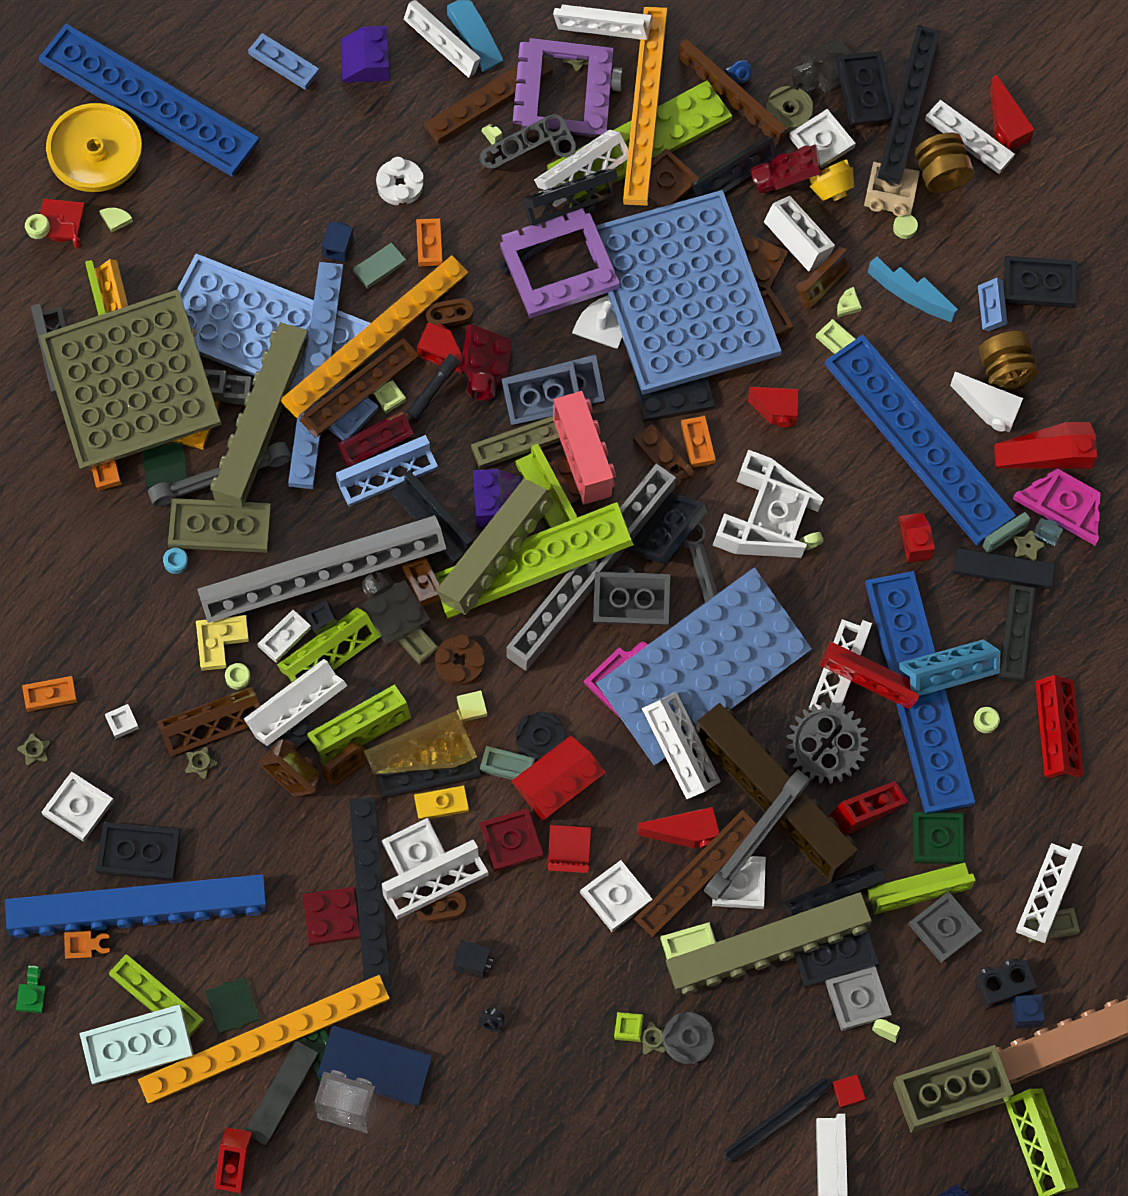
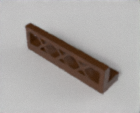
(203, 715)

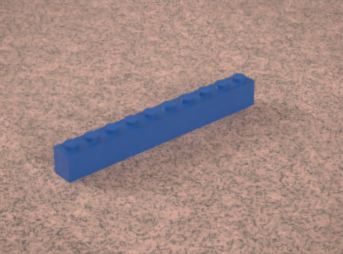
(135, 905)

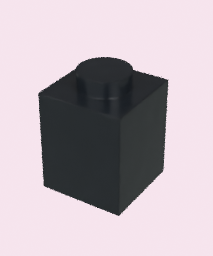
(473, 959)

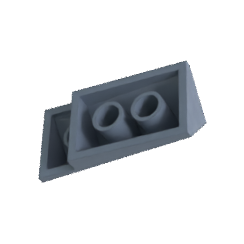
(533, 393)

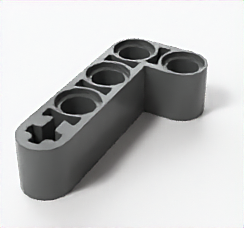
(524, 145)

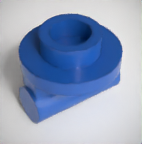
(739, 72)

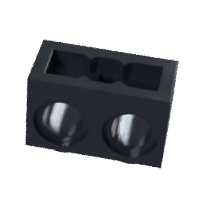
(1007, 987)

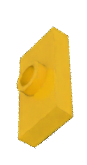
(441, 803)

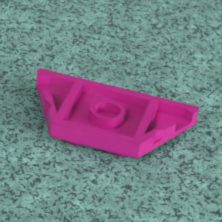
(1064, 502)

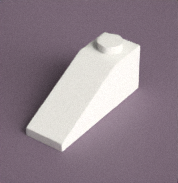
(990, 403)

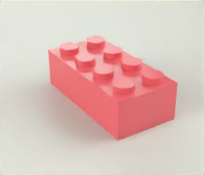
(583, 447)

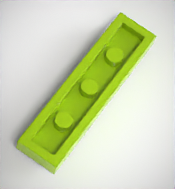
(151, 991)

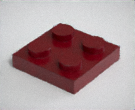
(511, 839)
(331, 916)

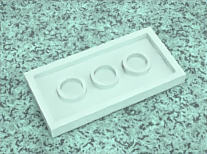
(136, 1044)

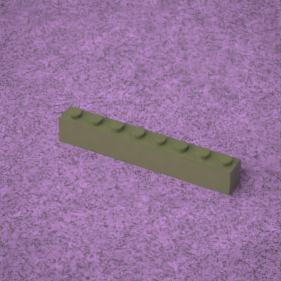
(260, 415)
(769, 943)

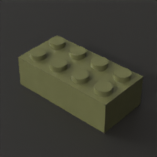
(953, 1088)

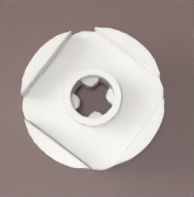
(402, 193)

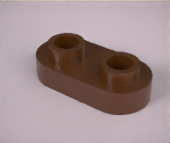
(448, 311)
(344, 763)
(441, 909)

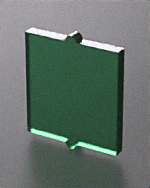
(164, 464)
(232, 1005)

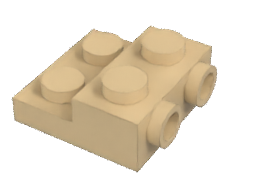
(890, 196)

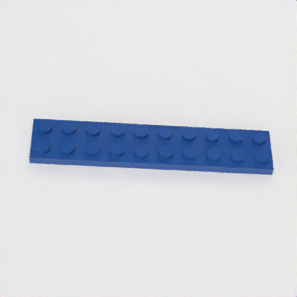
(149, 100)
(919, 439)
(929, 722)

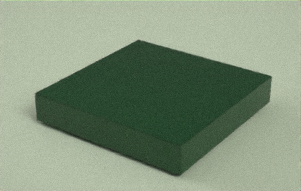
(938, 838)

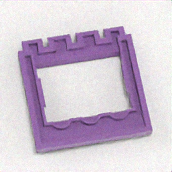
(597, 84)
(568, 290)

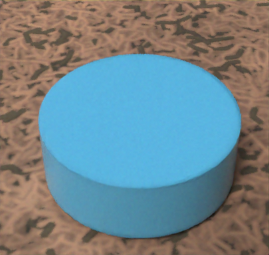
(175, 560)

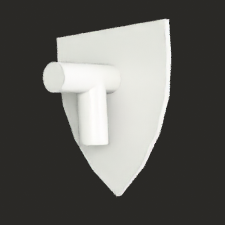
(599, 323)

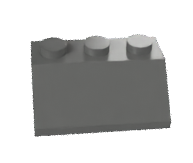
(631, 599)

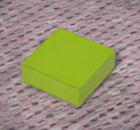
(629, 1027)

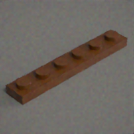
(732, 91)
(477, 104)
(359, 387)
(695, 875)

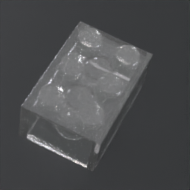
(346, 1101)

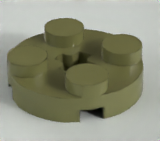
(793, 98)

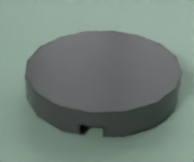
(688, 1038)

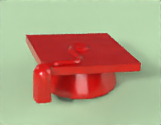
(63, 220)

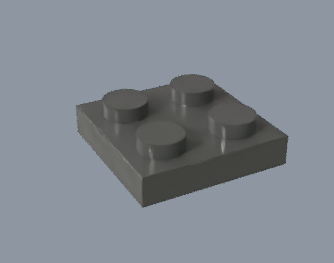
(945, 927)

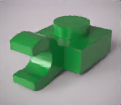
(31, 996)

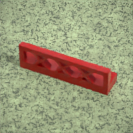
(869, 675)
(1055, 726)

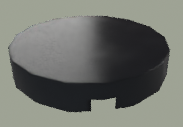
(539, 734)

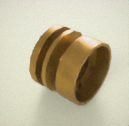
(944, 162)
(1008, 360)

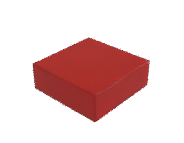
(848, 1091)

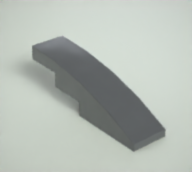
(229, 387)

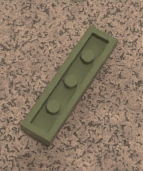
(515, 442)

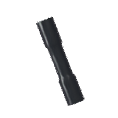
(442, 374)

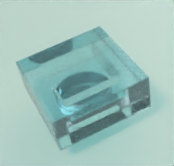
(1048, 531)

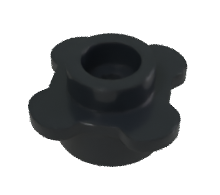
(492, 1020)

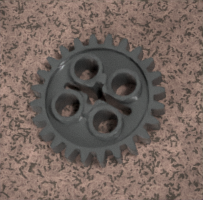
(845, 757)

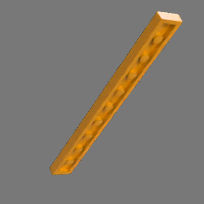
(645, 110)
(374, 337)
(263, 1039)

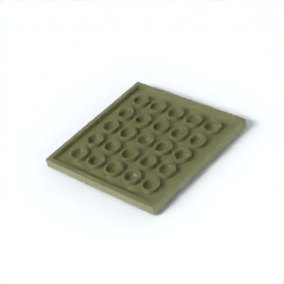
(130, 380)

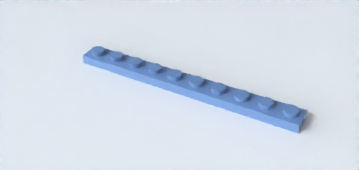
(318, 351)

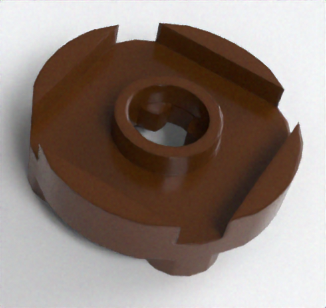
(459, 674)

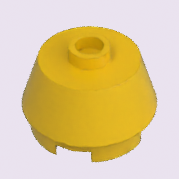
(833, 181)

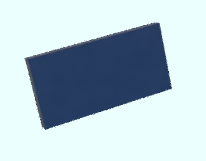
(391, 1068)

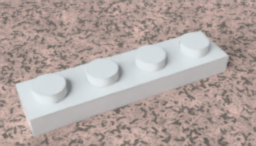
(442, 38)
(975, 140)

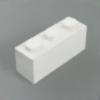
(799, 233)

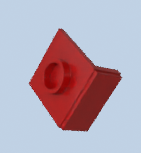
(569, 848)

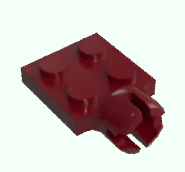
(787, 169)
(485, 361)

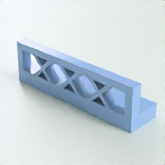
(380, 464)

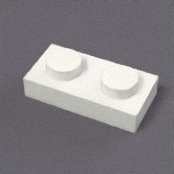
(284, 636)

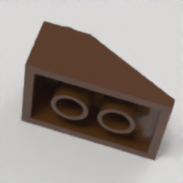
(290, 768)

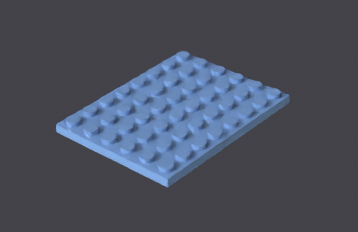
(686, 293)

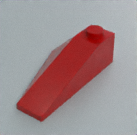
(1056, 447)

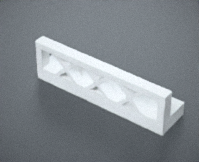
(603, 22)
(582, 158)
(842, 687)
(294, 702)
(679, 747)
(430, 871)
(1058, 892)
(831, 1156)

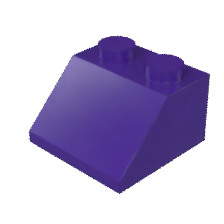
(365, 55)
(491, 492)

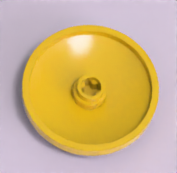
(94, 147)

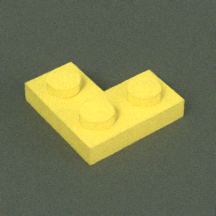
(215, 635)

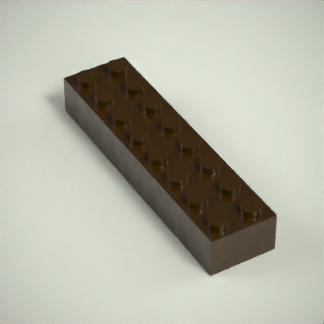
(764, 780)

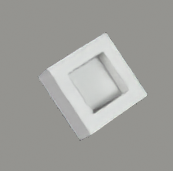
(121, 721)

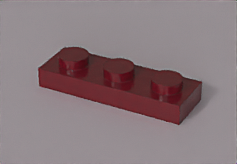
(375, 439)

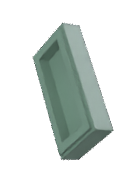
(379, 265)
(1006, 532)
(504, 763)

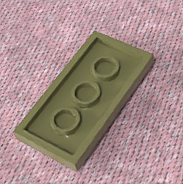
(219, 526)

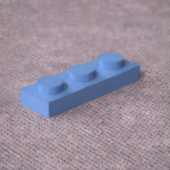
(283, 61)

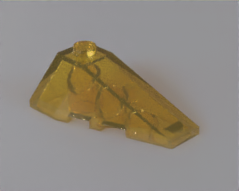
(429, 746)

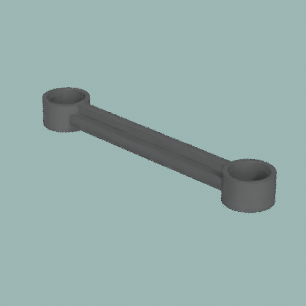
(162, 493)
(701, 564)
(723, 879)

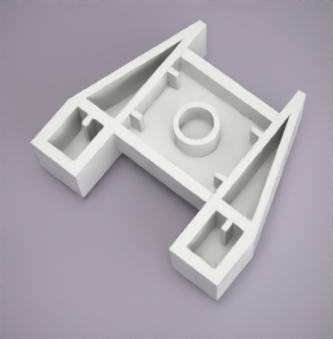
(774, 513)

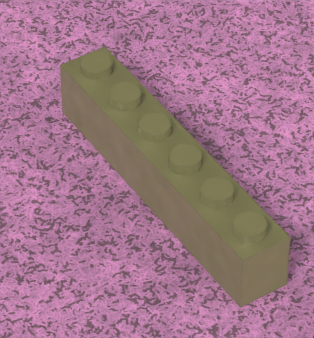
(494, 546)

